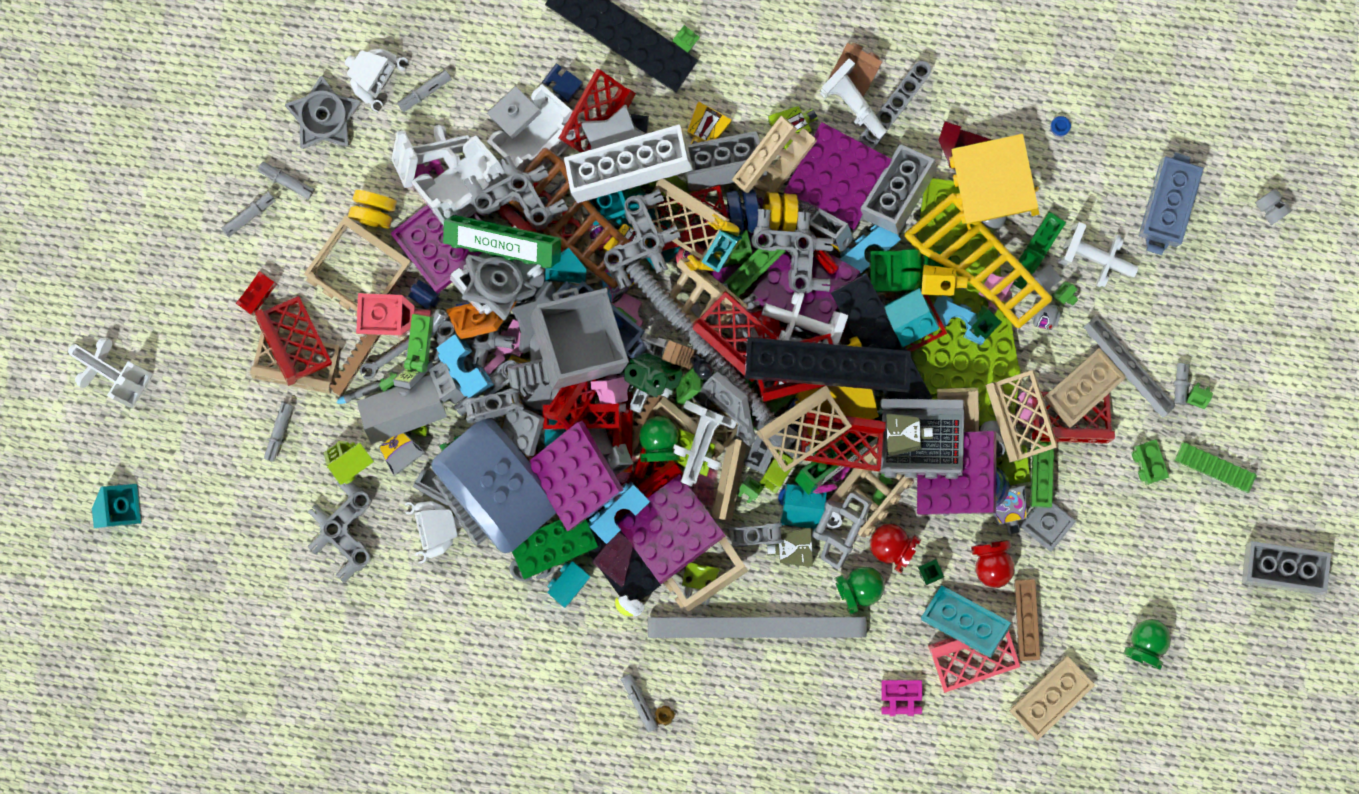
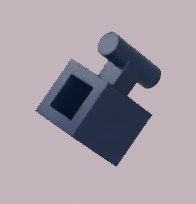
(566, 86)
(424, 295)

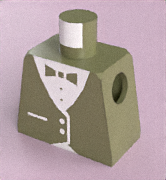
(905, 434)
(795, 549)

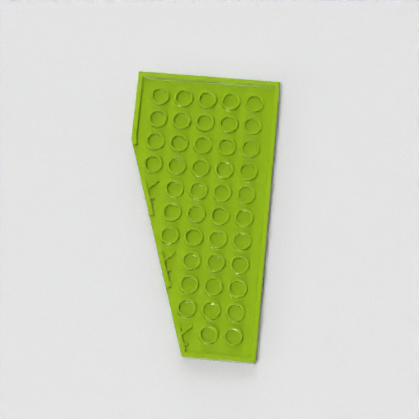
(952, 358)

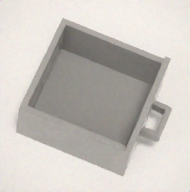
(578, 337)

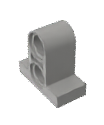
(445, 385)

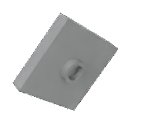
(514, 113)

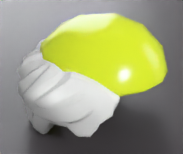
(628, 607)

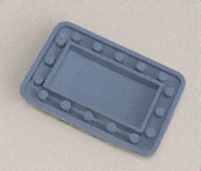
(494, 484)

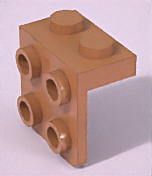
(864, 69)

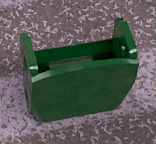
(649, 371)

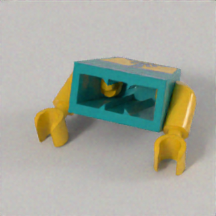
(721, 248)

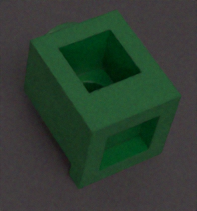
(988, 327)
(930, 571)

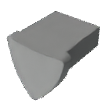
(1047, 278)

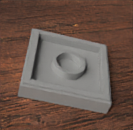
(1048, 525)

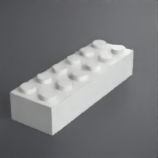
(628, 163)

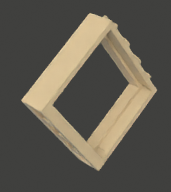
(329, 245)
(715, 586)

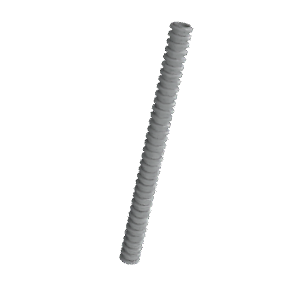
(703, 347)

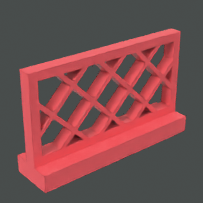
(952, 645)

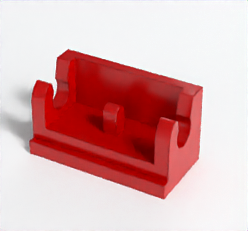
(256, 293)

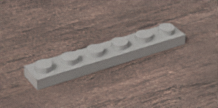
(1129, 366)

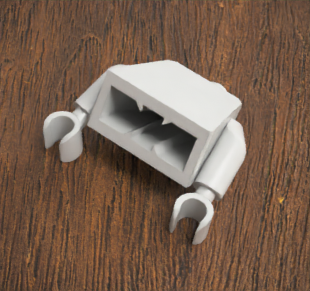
(370, 72)
(435, 527)

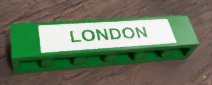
(502, 241)
(817, 474)

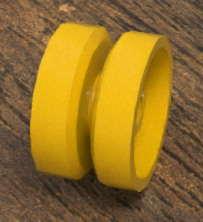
(372, 209)
(783, 211)

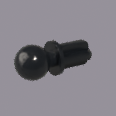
(701, 367)

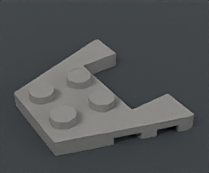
(731, 401)

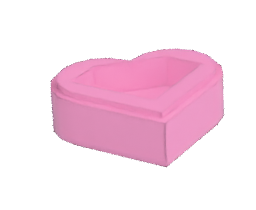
(491, 367)

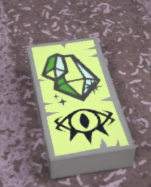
(409, 378)

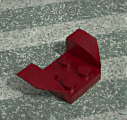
(953, 137)

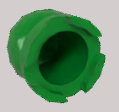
(658, 439)
(861, 587)
(1149, 642)

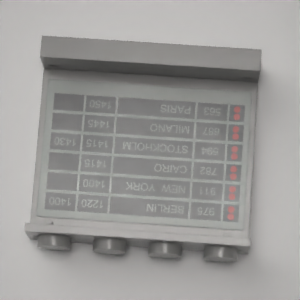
(938, 455)

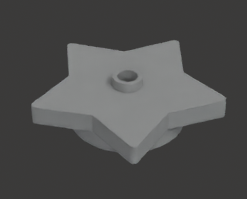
(323, 100)
(615, 129)
(496, 283)
(524, 311)

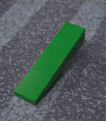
(1039, 246)

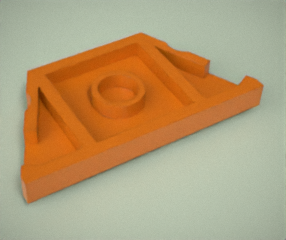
(470, 322)

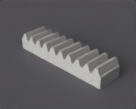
(527, 374)
(469, 525)

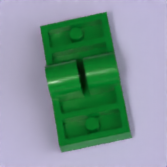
(899, 270)
(552, 547)

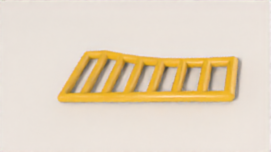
(976, 281)

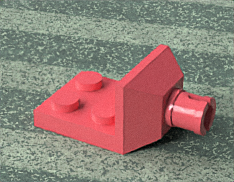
(385, 314)

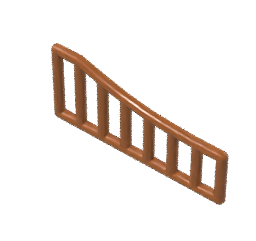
(594, 215)

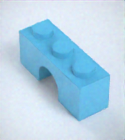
(879, 237)
(947, 310)
(453, 354)
(603, 522)

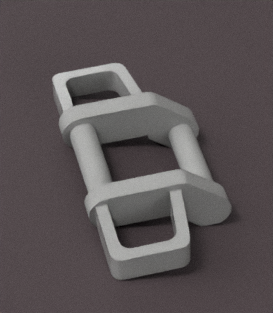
(831, 538)

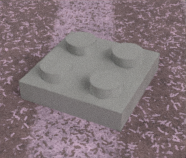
(523, 430)

